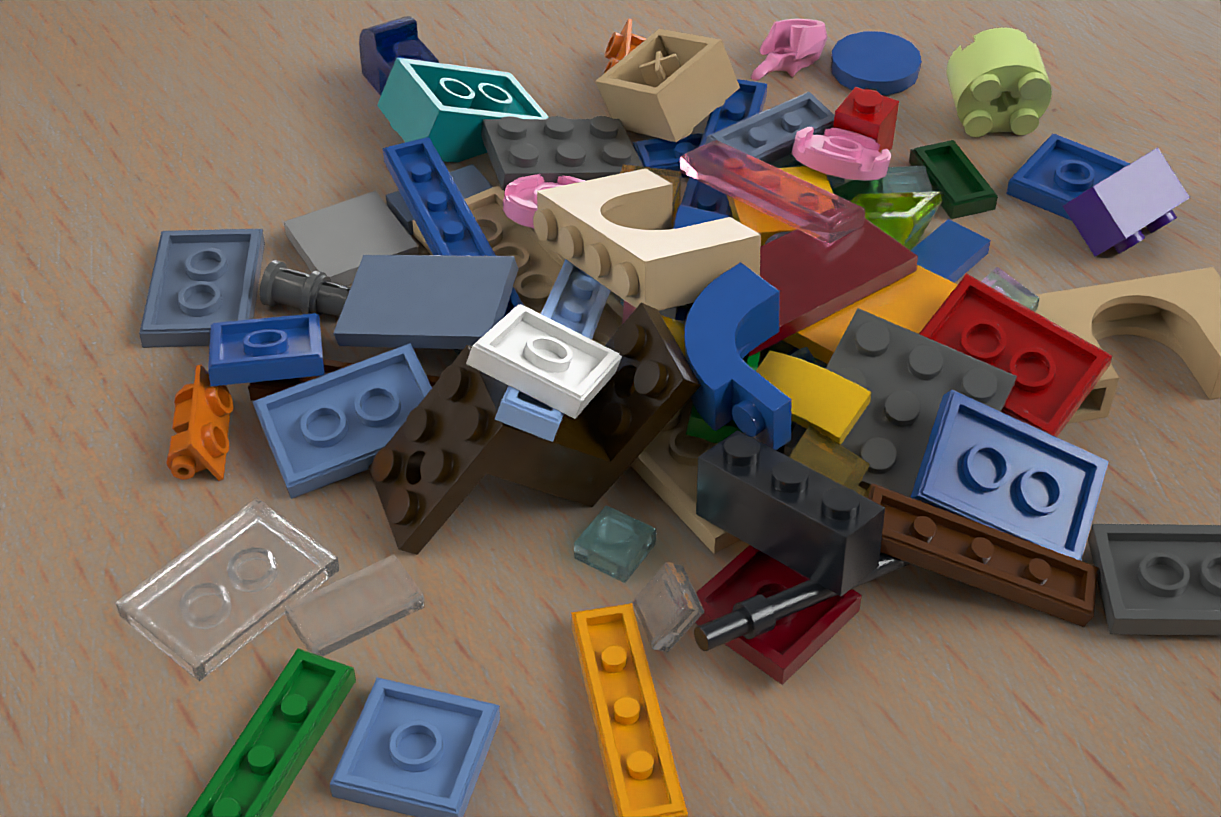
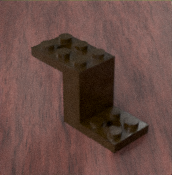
(456, 440)

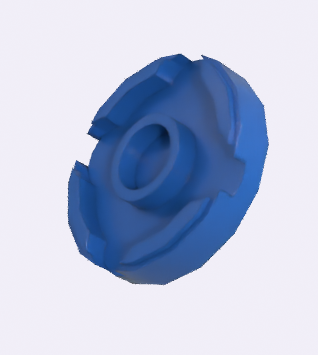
(875, 62)

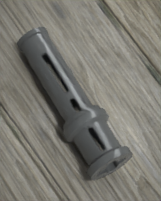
(301, 290)

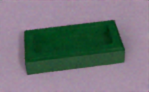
(956, 178)

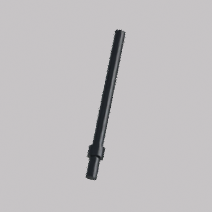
(759, 614)

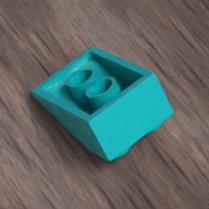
(451, 104)

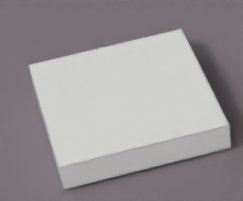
(544, 360)

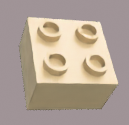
(668, 84)

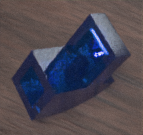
(384, 43)

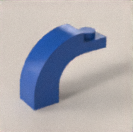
(720, 330)

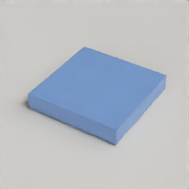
(416, 751)

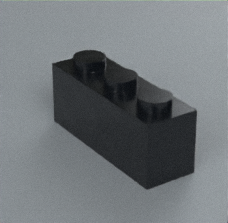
(790, 512)

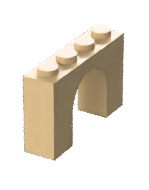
(625, 239)
(1168, 308)

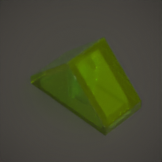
(900, 214)

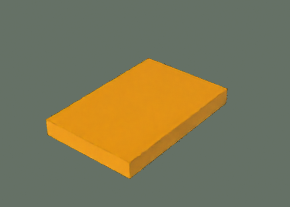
(905, 303)

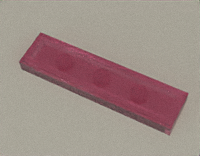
(773, 191)

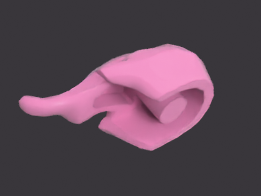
(791, 46)

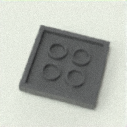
(906, 388)

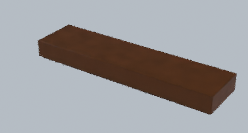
(986, 557)

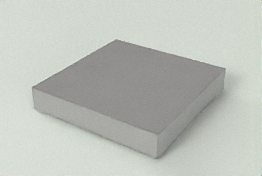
(340, 235)

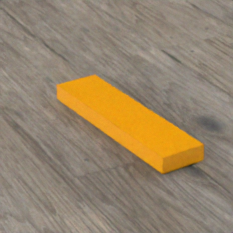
(627, 714)

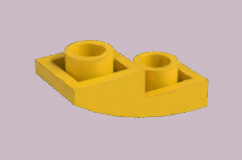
(817, 394)

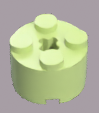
(999, 83)

